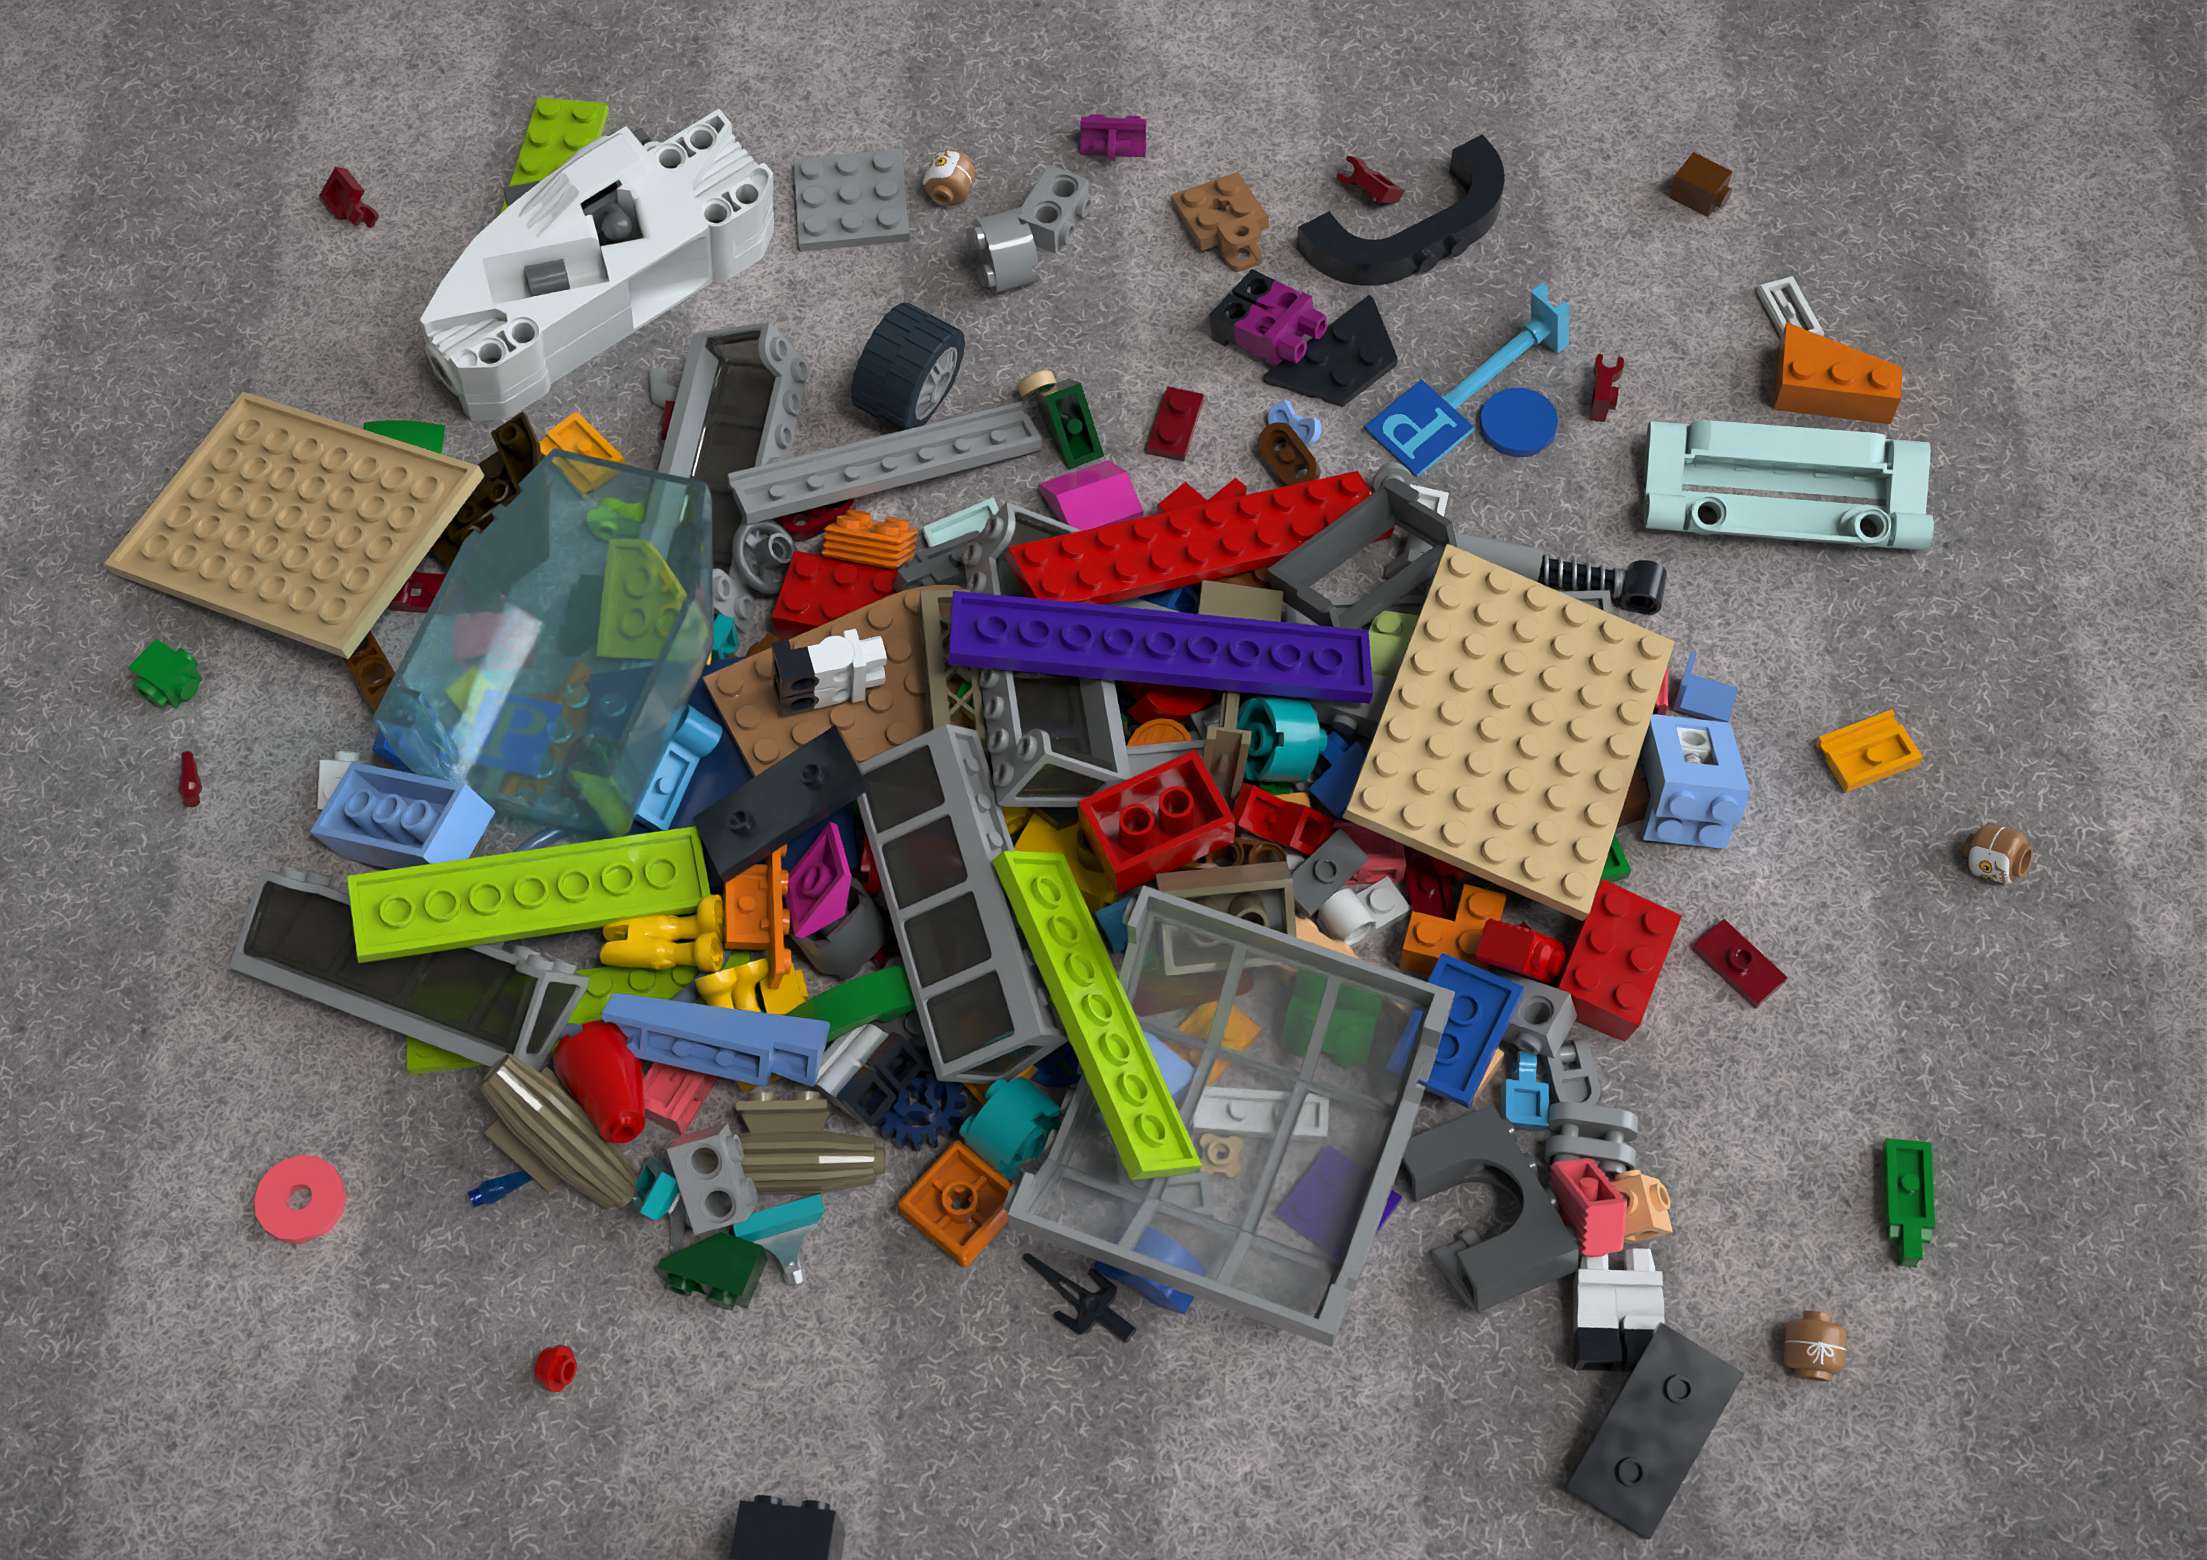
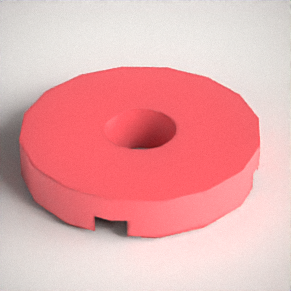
(282, 1181)

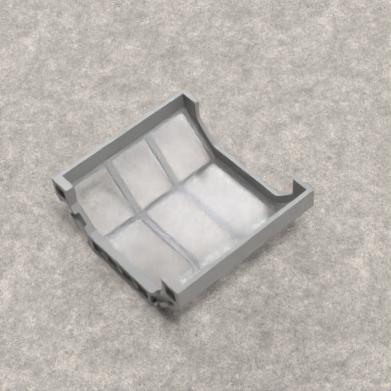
(1294, 1094)

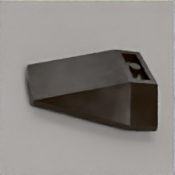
(503, 472)

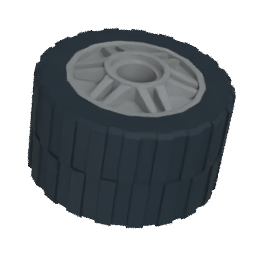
(907, 367)

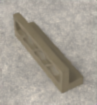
(933, 665)

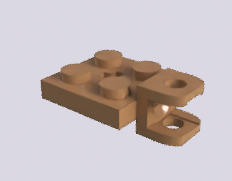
(1233, 230)

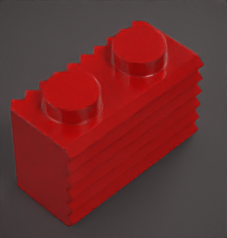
(1521, 951)

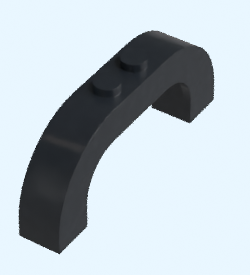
(1421, 246)

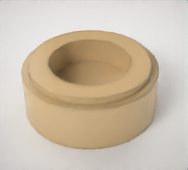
(1035, 382)

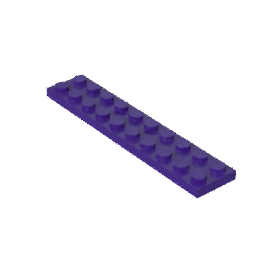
(1160, 647)

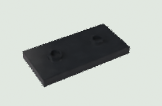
(781, 803)
(1654, 1430)

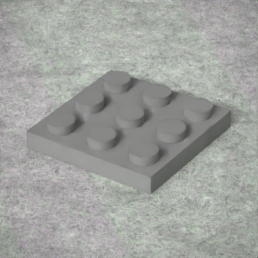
(851, 200)

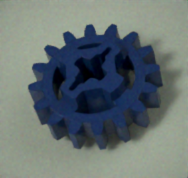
(906, 1115)

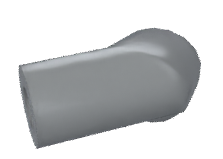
(660, 387)

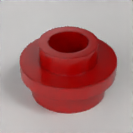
(555, 1367)

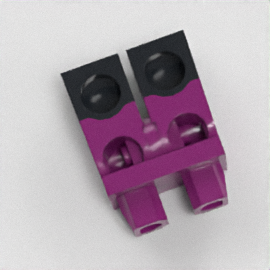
(1268, 319)

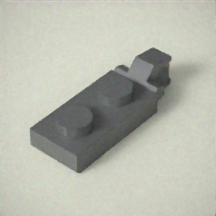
(935, 565)

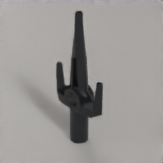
(1092, 1306)

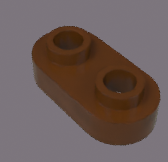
(1291, 458)

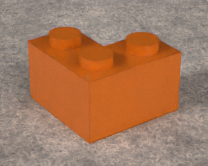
(1432, 935)

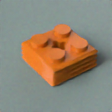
(870, 541)
(958, 1176)

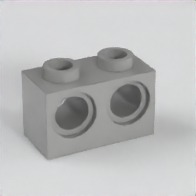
(1055, 207)
(1539, 1004)
(700, 1179)

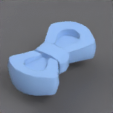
(1307, 429)

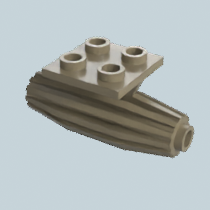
(552, 1135)
(792, 1152)

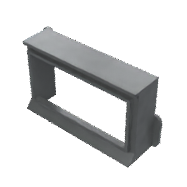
(1387, 507)

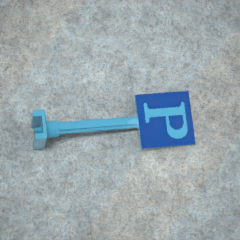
(1426, 426)

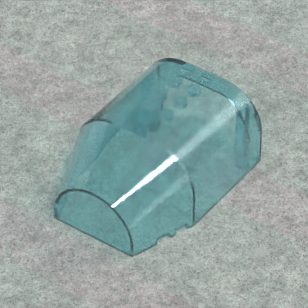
(563, 646)

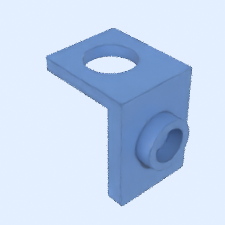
(1704, 696)

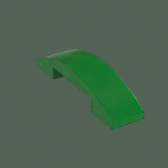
(859, 1001)

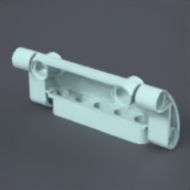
(1787, 462)

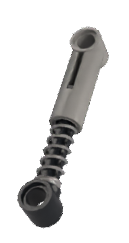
(1639, 586)

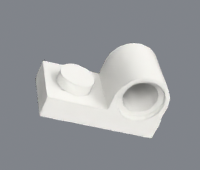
(1362, 915)

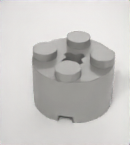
(1004, 250)

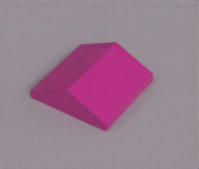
(1093, 496)
(819, 884)

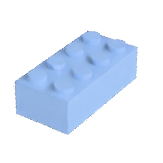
(401, 818)

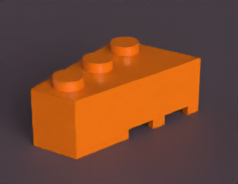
(1834, 379)

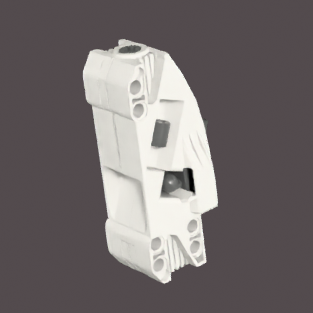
(594, 259)

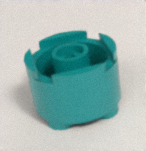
(1282, 739)
(1011, 1125)

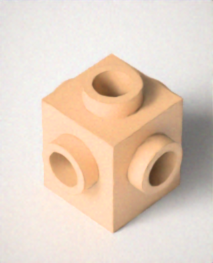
(1645, 1207)

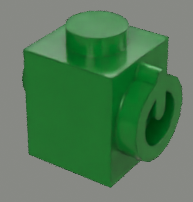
(165, 675)

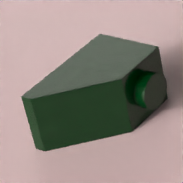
(1069, 422)

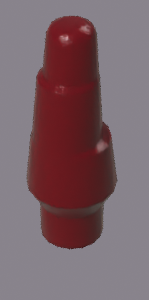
(189, 780)

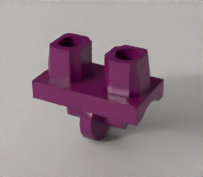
(1113, 136)

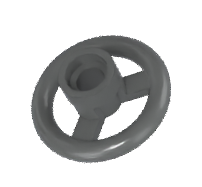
(769, 554)

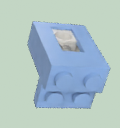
(1692, 781)

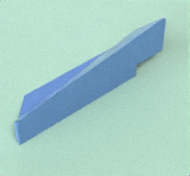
(720, 1039)

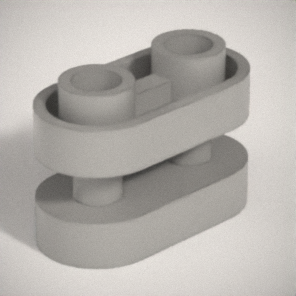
(1592, 1121)

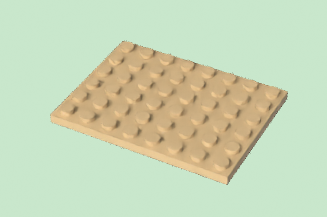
(295, 523)
(1511, 732)

